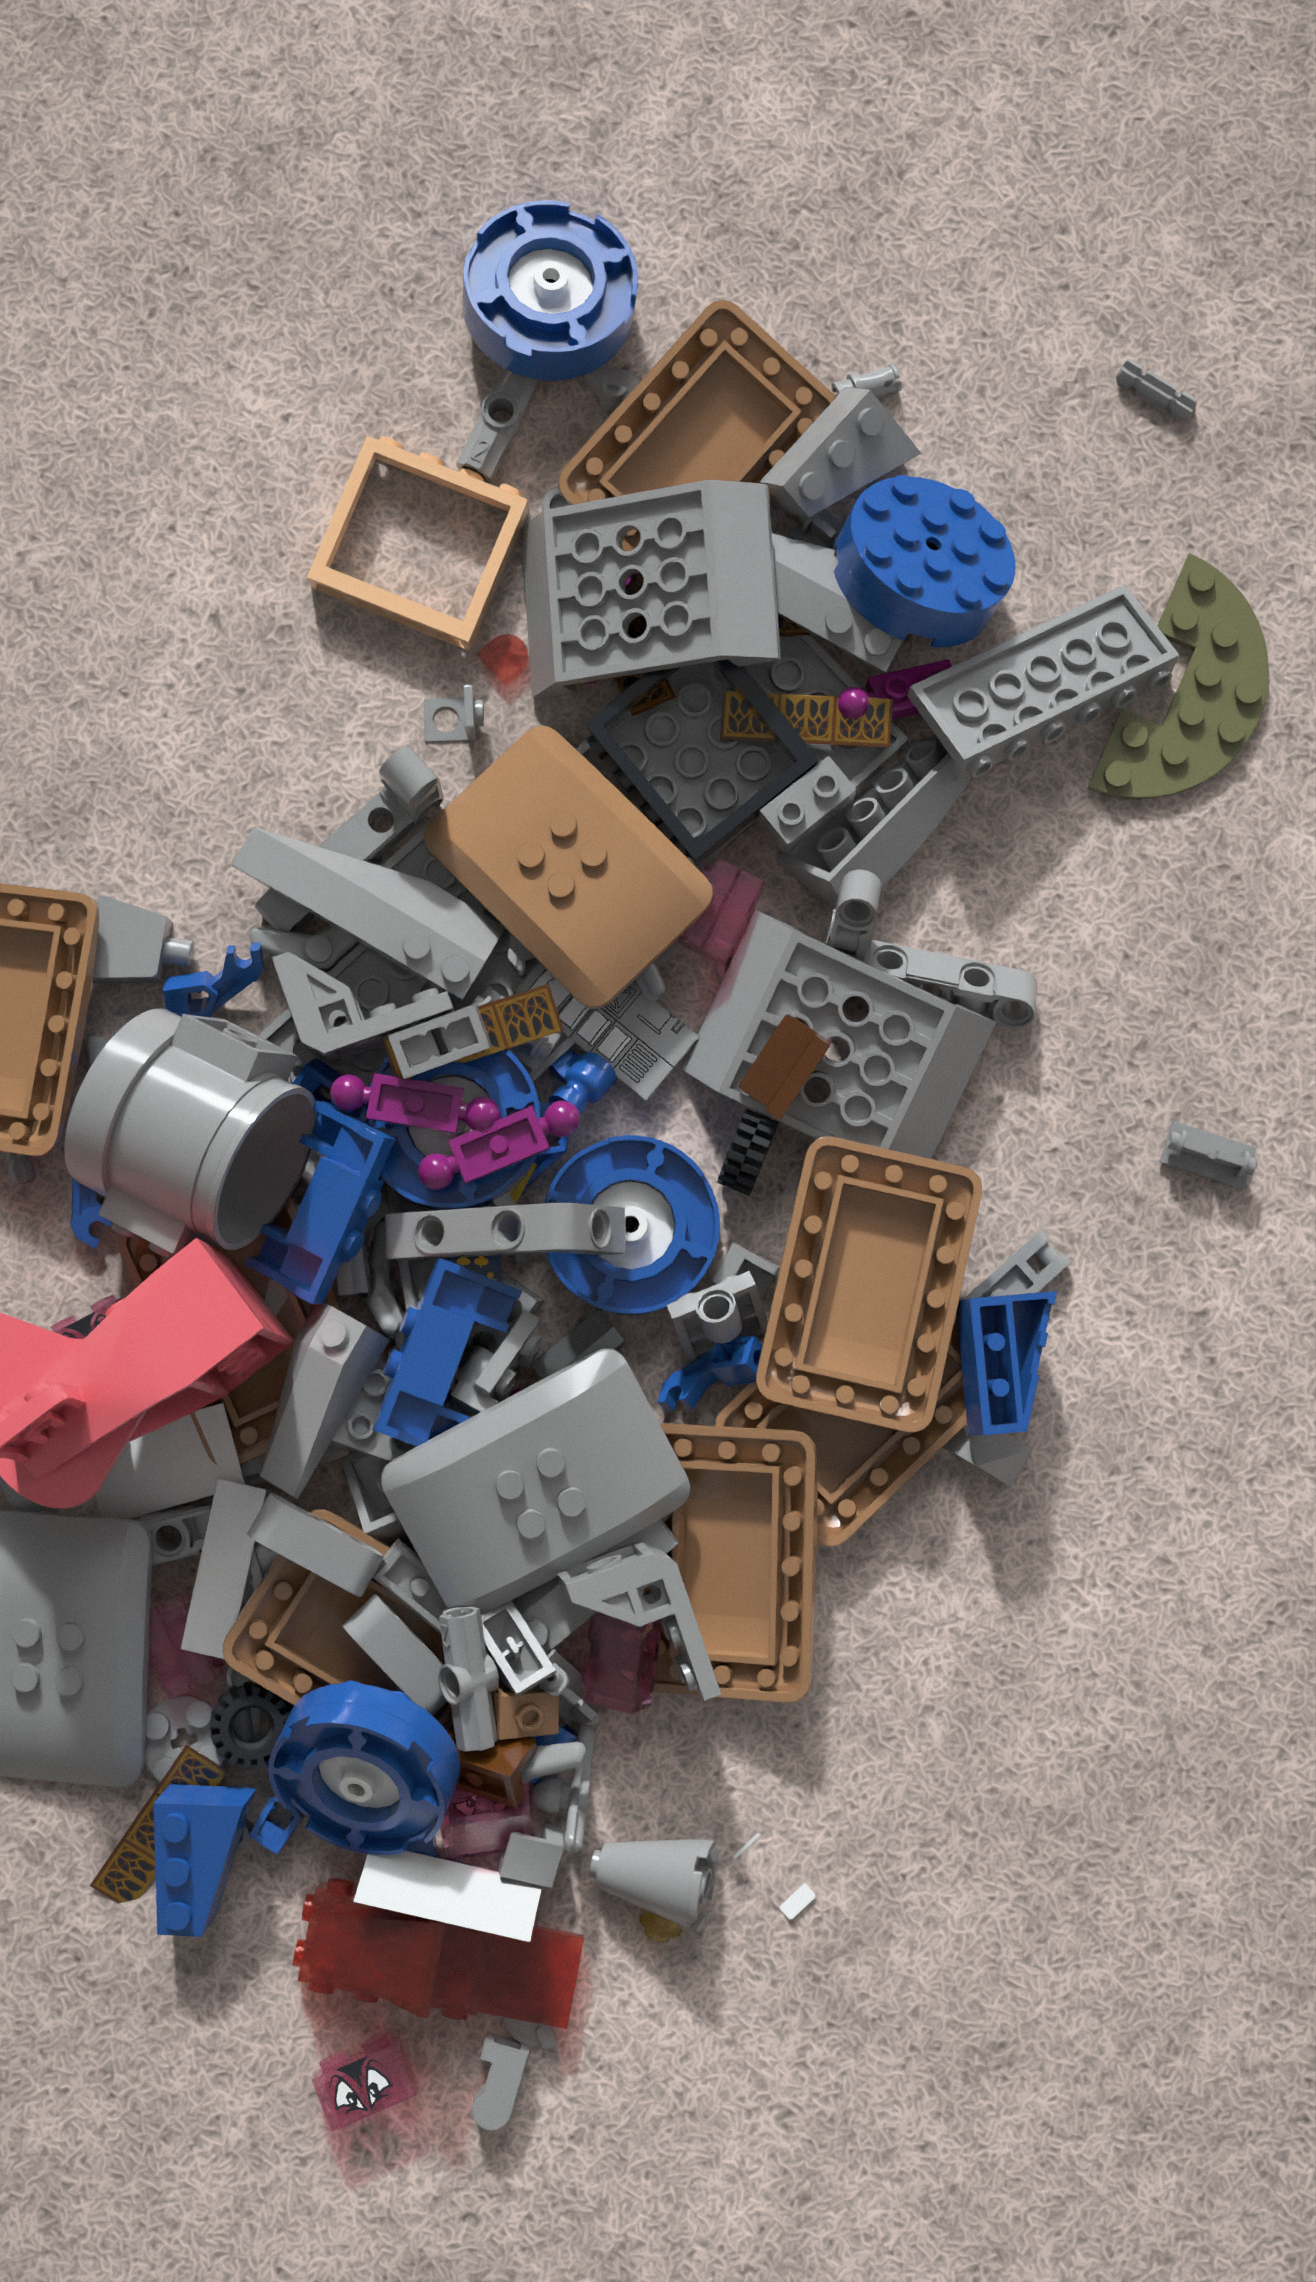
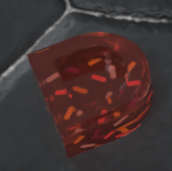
(505, 657)

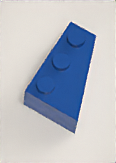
(1001, 1358)

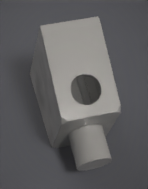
(135, 944)

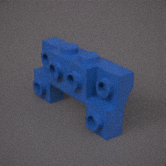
(333, 1208)
(433, 1349)

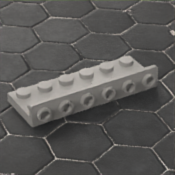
(1045, 682)

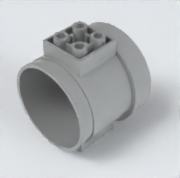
(189, 1131)

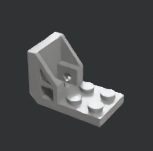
(320, 1000)
(615, 1587)

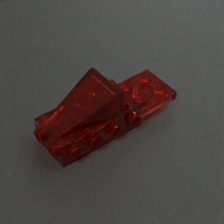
(434, 1963)

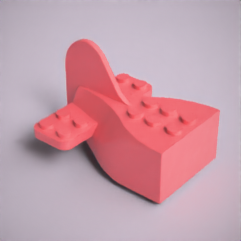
(152, 1361)

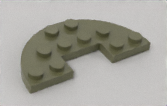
(1213, 703)

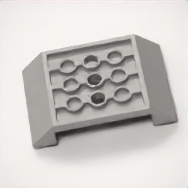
(702, 591)
(903, 1058)

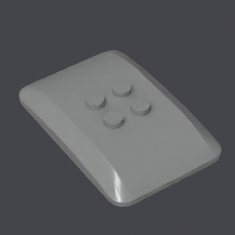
(536, 1483)
(73, 1647)

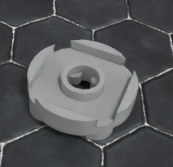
(163, 1726)

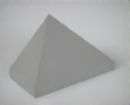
(993, 1454)
(514, 1649)

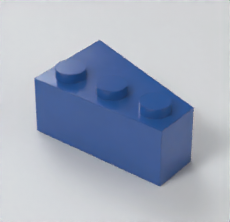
(194, 1853)

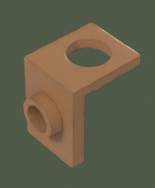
(526, 1715)

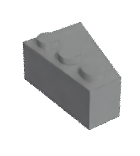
(839, 454)

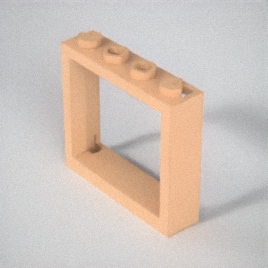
(393, 606)

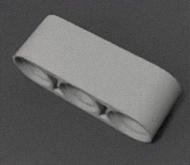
(315, 1544)
(398, 1652)

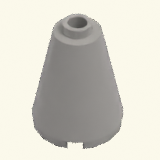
(660, 1876)

